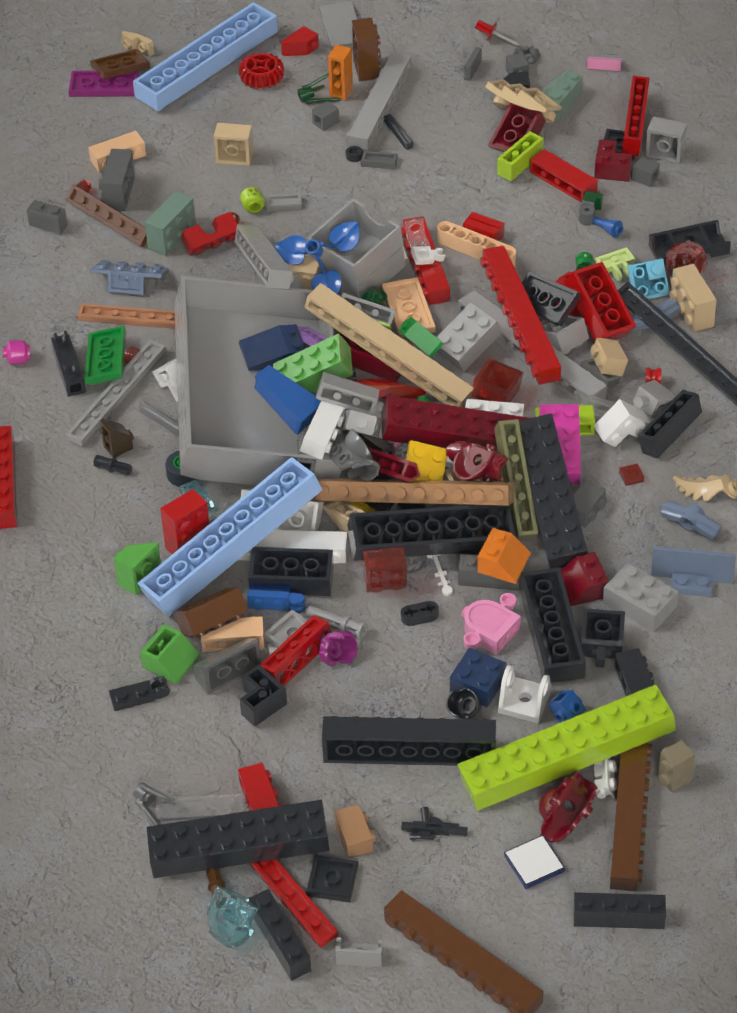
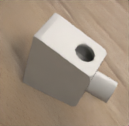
(652, 397)
(362, 423)

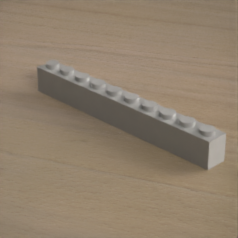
(573, 377)

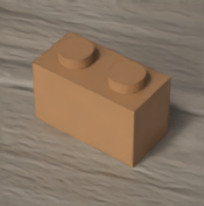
(353, 831)

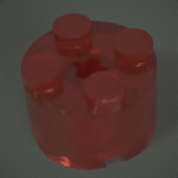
(692, 251)

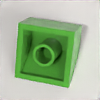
(136, 563)

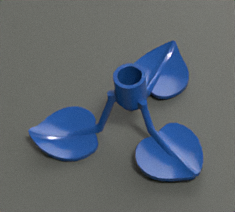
(296, 247)

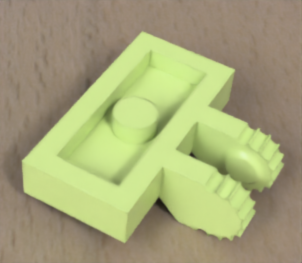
(617, 260)

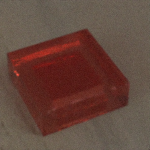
(631, 474)

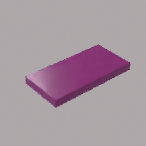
(93, 85)

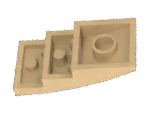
(519, 95)

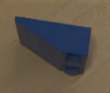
(271, 346)

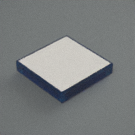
(534, 862)

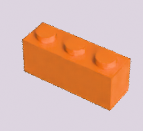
(340, 72)

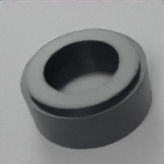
(354, 153)

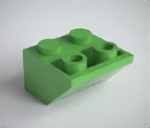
(169, 654)

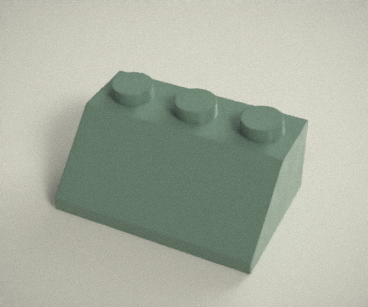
(564, 90)

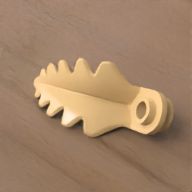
(706, 487)

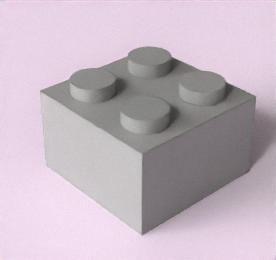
(666, 139)

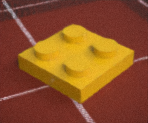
(429, 459)

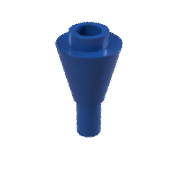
(613, 227)

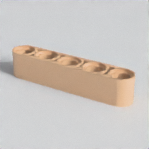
(468, 241)

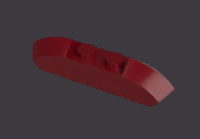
(395, 466)

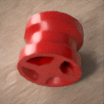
(653, 375)

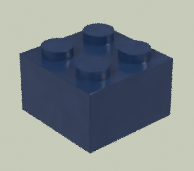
(480, 674)

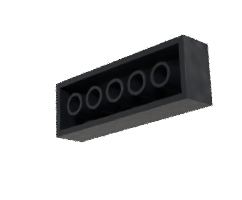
(552, 625)

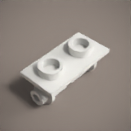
(607, 785)

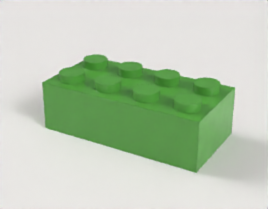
(308, 365)

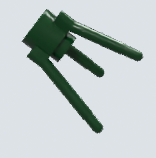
(307, 92)

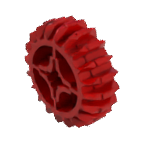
(261, 70)

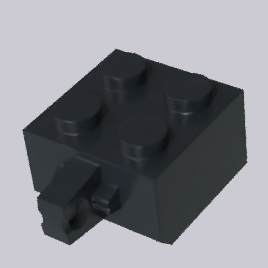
(602, 634)

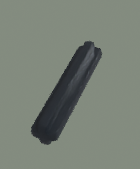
(398, 131)

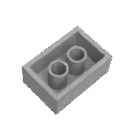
(468, 336)
(640, 596)

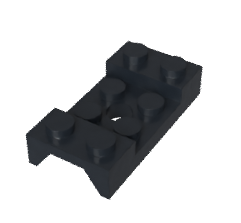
(705, 234)

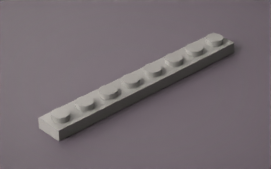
(115, 393)

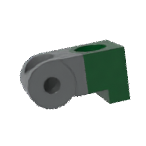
(589, 204)

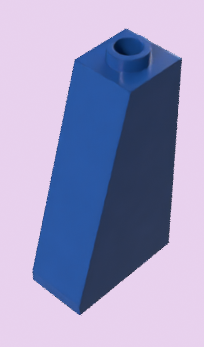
(287, 398)

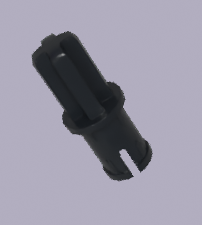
(112, 465)

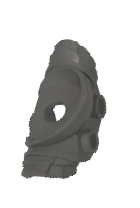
(352, 453)

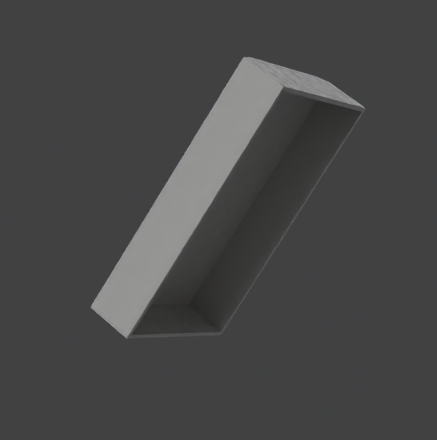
(223, 420)

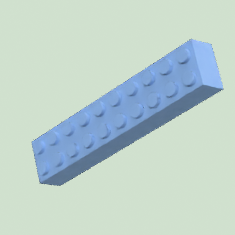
(205, 56)
(230, 536)

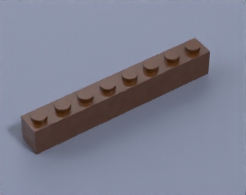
(630, 818)
(462, 955)

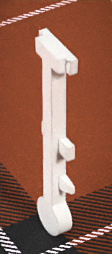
(446, 590)

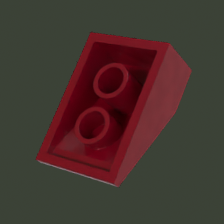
(514, 125)

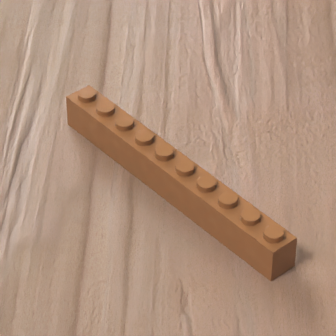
(416, 491)

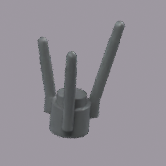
(144, 795)

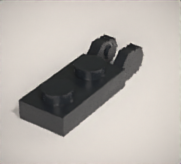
(139, 693)

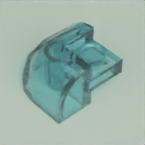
(230, 917)

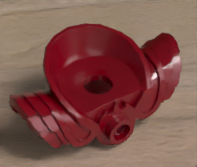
(463, 458)
(557, 820)

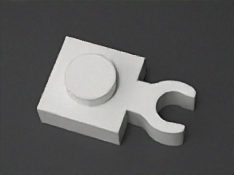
(424, 255)

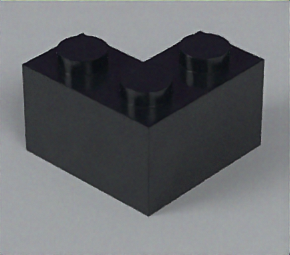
(263, 695)

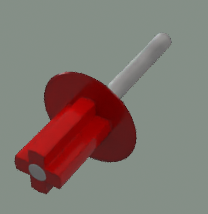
(490, 31)

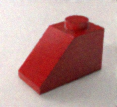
(300, 42)

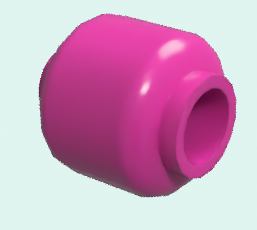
(16, 352)

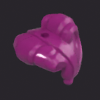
(338, 648)

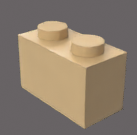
(609, 356)

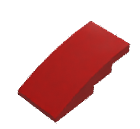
(392, 388)

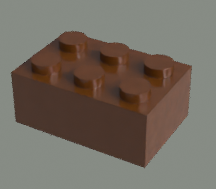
(366, 49)
(211, 612)

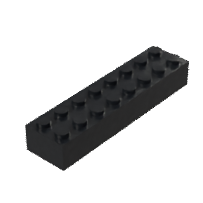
(551, 491)
(427, 529)
(405, 740)
(237, 838)

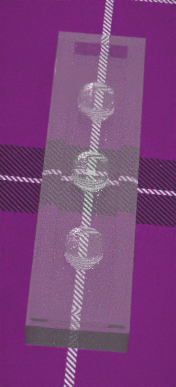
(198, 806)

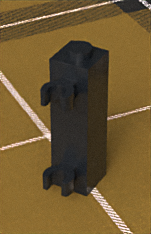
(68, 364)

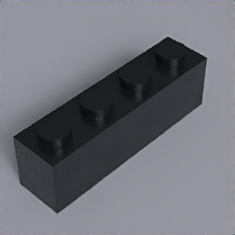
(670, 423)
(633, 671)
(619, 910)
(280, 935)

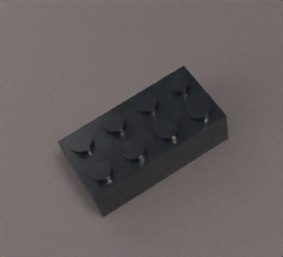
(303, 569)

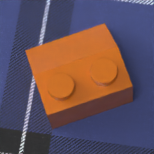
(503, 556)

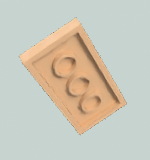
(408, 301)

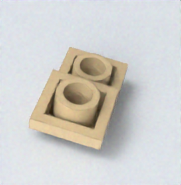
(136, 41)

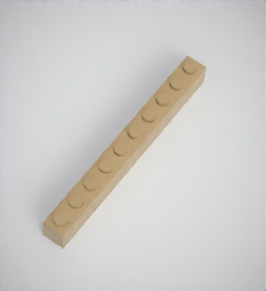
(388, 347)

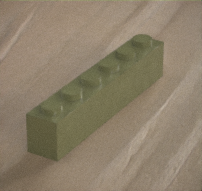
(515, 470)

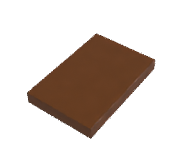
(120, 64)

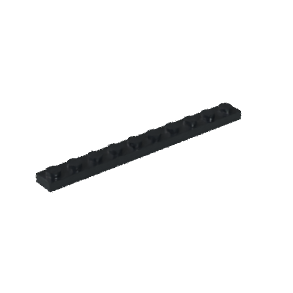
(680, 341)

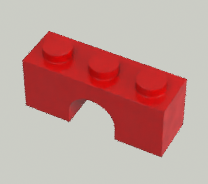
(197, 241)

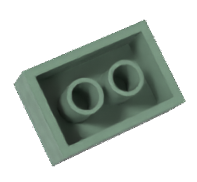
(168, 223)

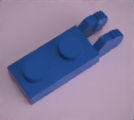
(276, 600)

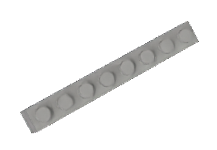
(379, 101)
(263, 257)

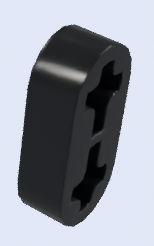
(419, 613)

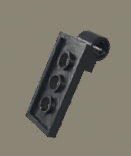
(540, 287)

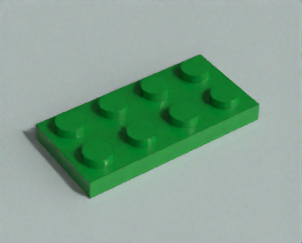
(105, 355)

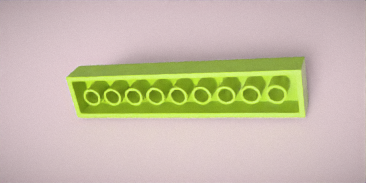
(566, 747)

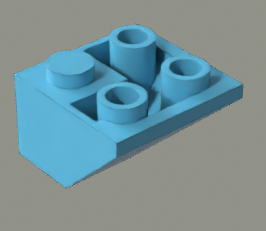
(649, 278)

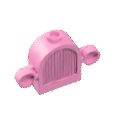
(491, 623)

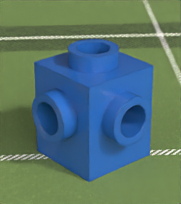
(566, 705)

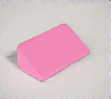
(604, 63)

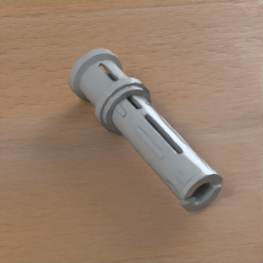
(343, 623)

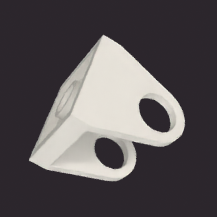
(516, 688)

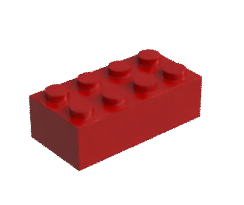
(600, 303)

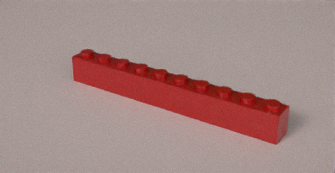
(521, 315)

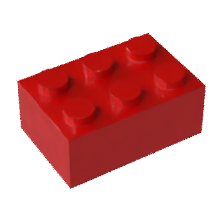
(183, 519)

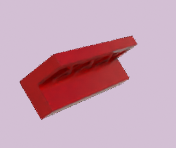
(296, 647)

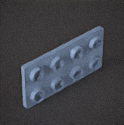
(128, 278)
(693, 569)

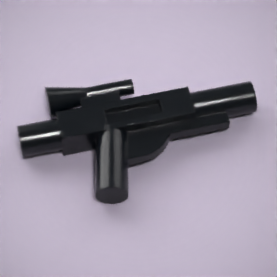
(432, 826)

